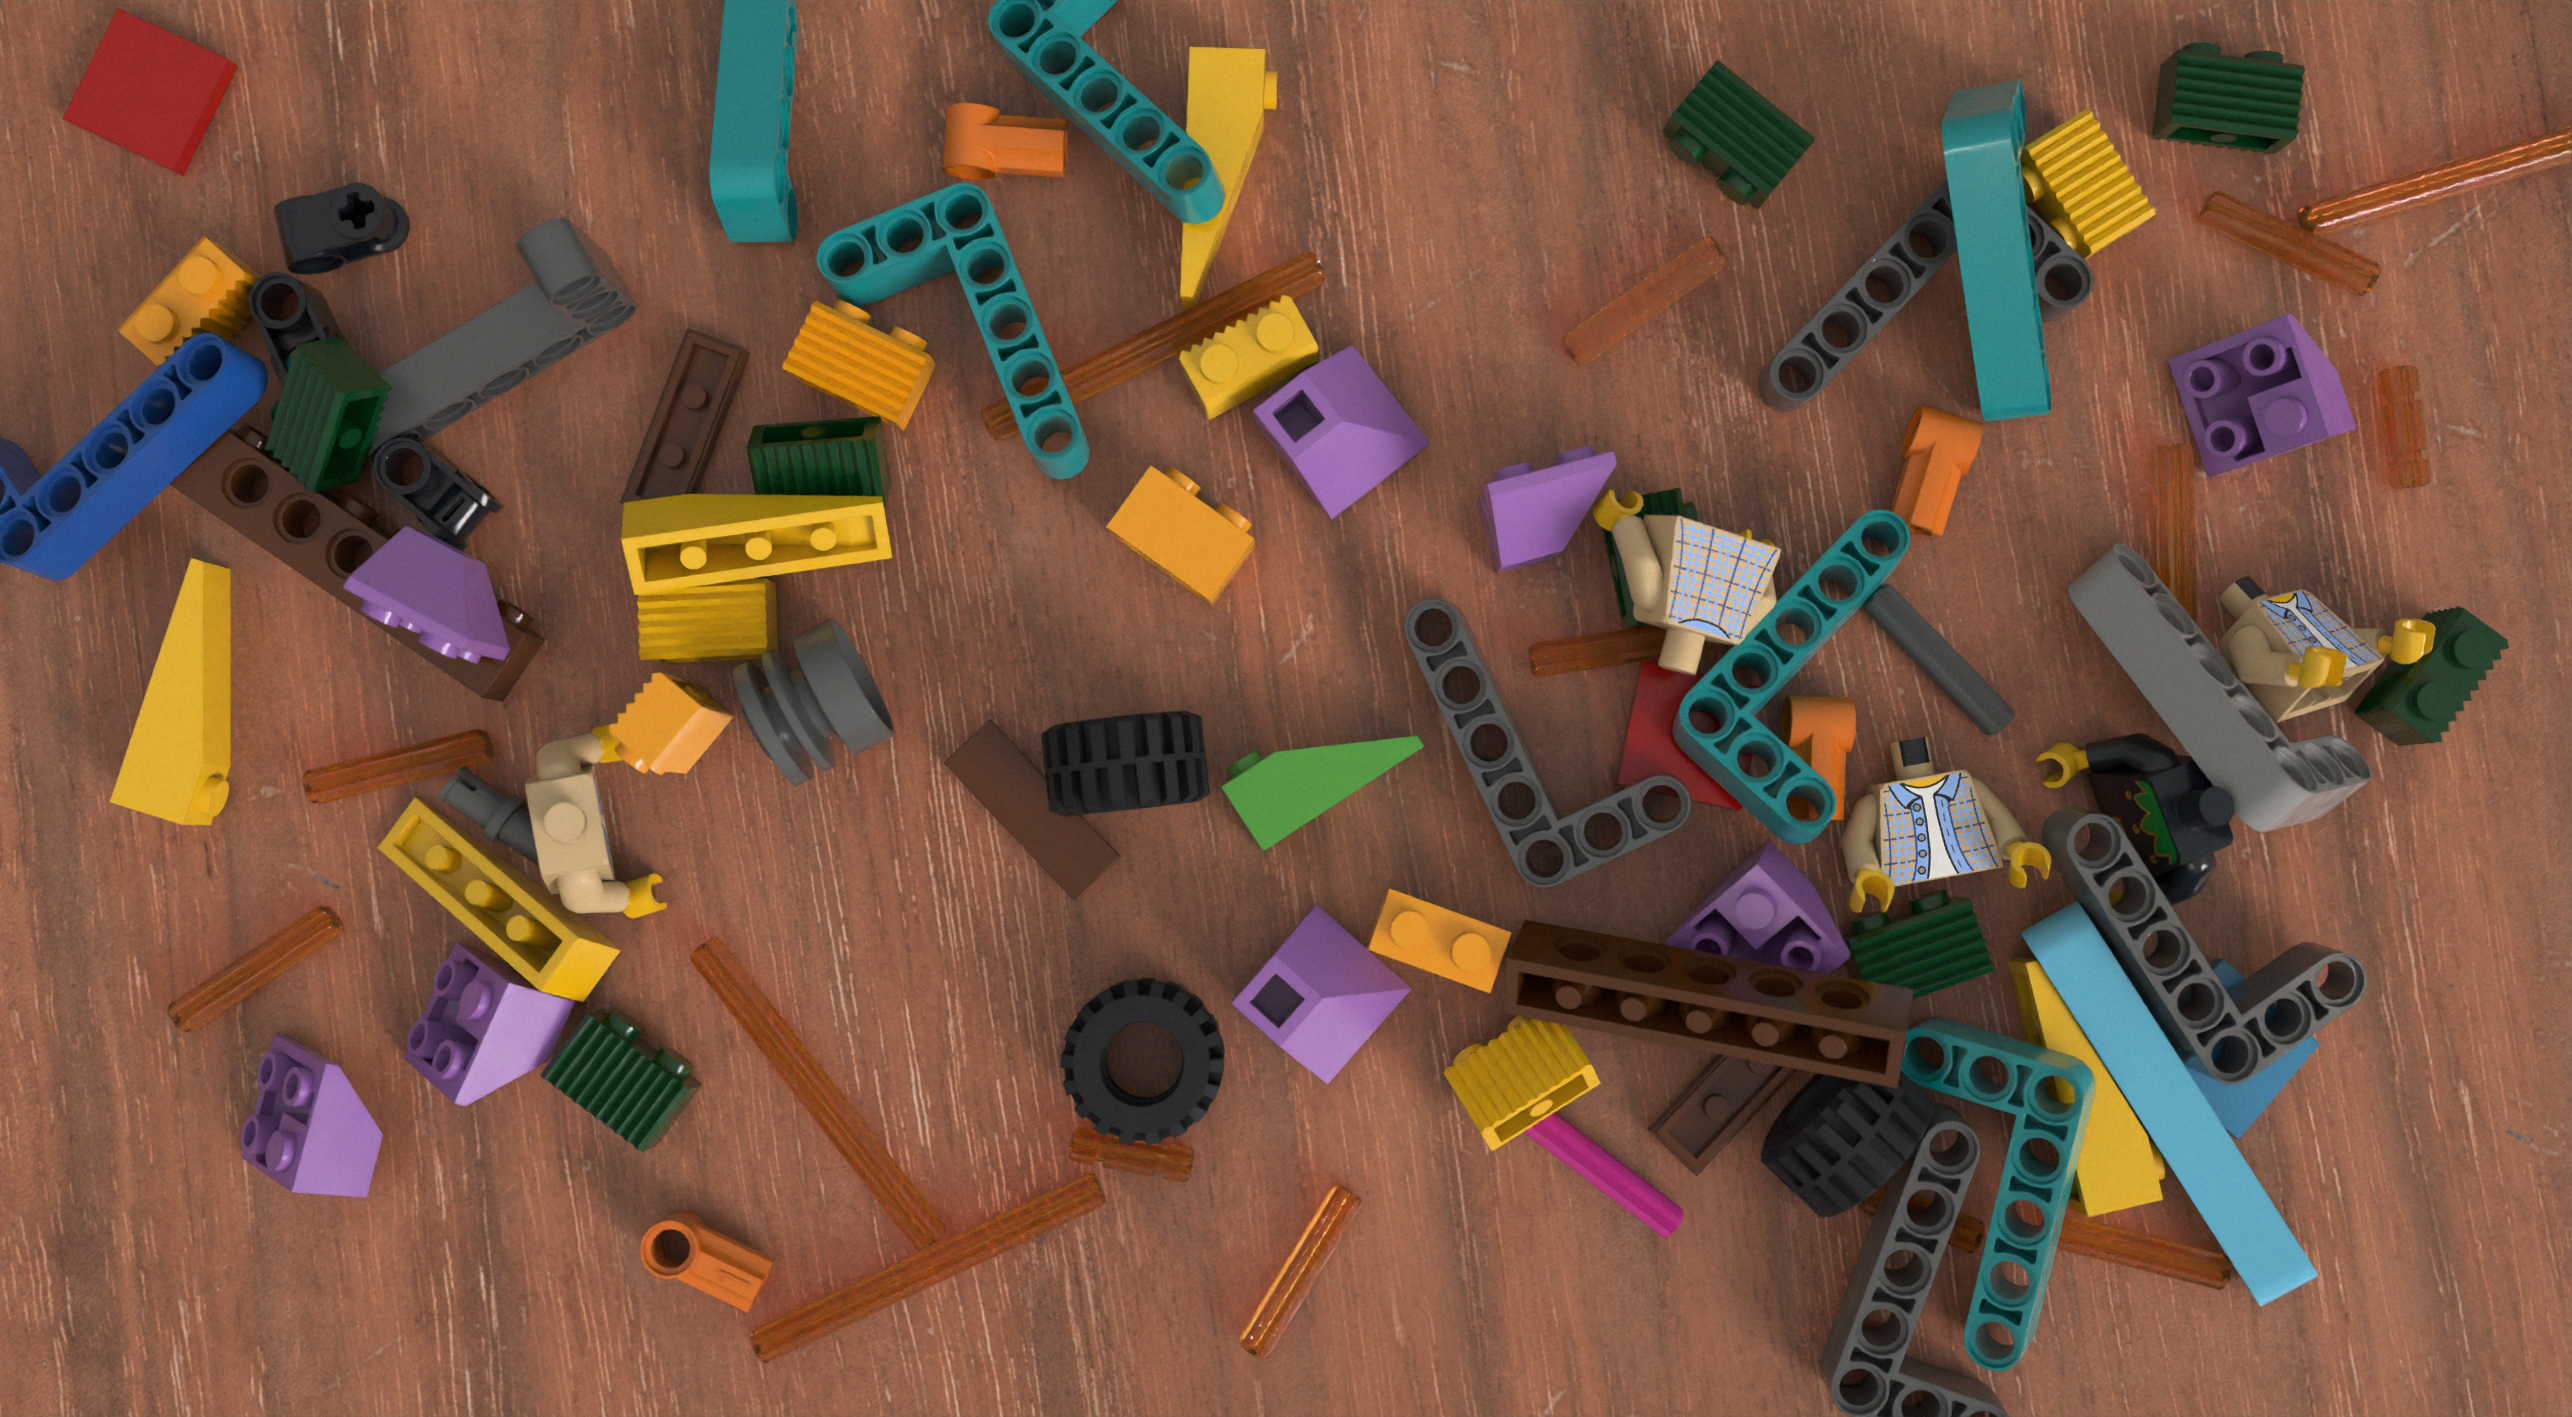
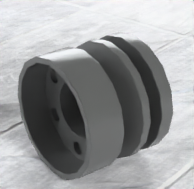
(803, 707)

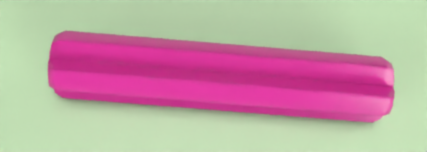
(1607, 1174)

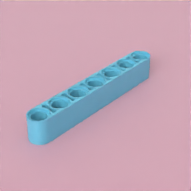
(2169, 1104)

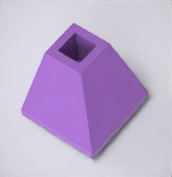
(2260, 395)
(1339, 430)
(1537, 512)
(435, 590)
(1766, 916)
(1320, 995)
(483, 1026)
(310, 1125)

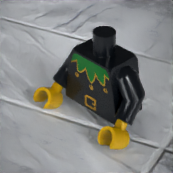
(2158, 802)

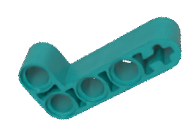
(754, 121)

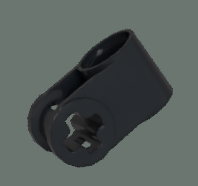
(330, 228)
(308, 324)
(442, 498)

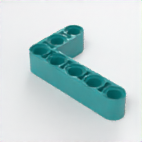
(1092, 83)
(1982, 155)
(993, 304)
(1777, 663)
(2023, 1175)

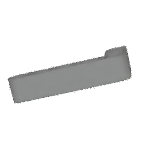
(2207, 703)

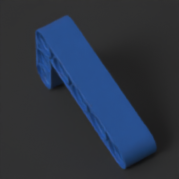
(124, 461)

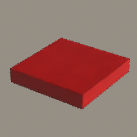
(150, 92)
(1650, 740)

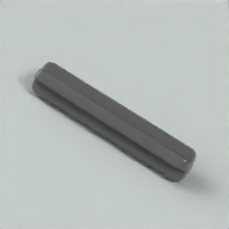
(1938, 660)

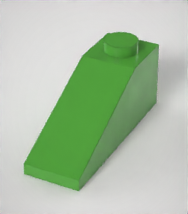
(1299, 784)

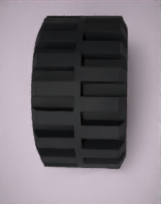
(1125, 763)
(1113, 1108)
(1845, 1139)

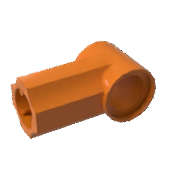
(986, 142)
(1937, 453)
(1821, 735)
(714, 1261)

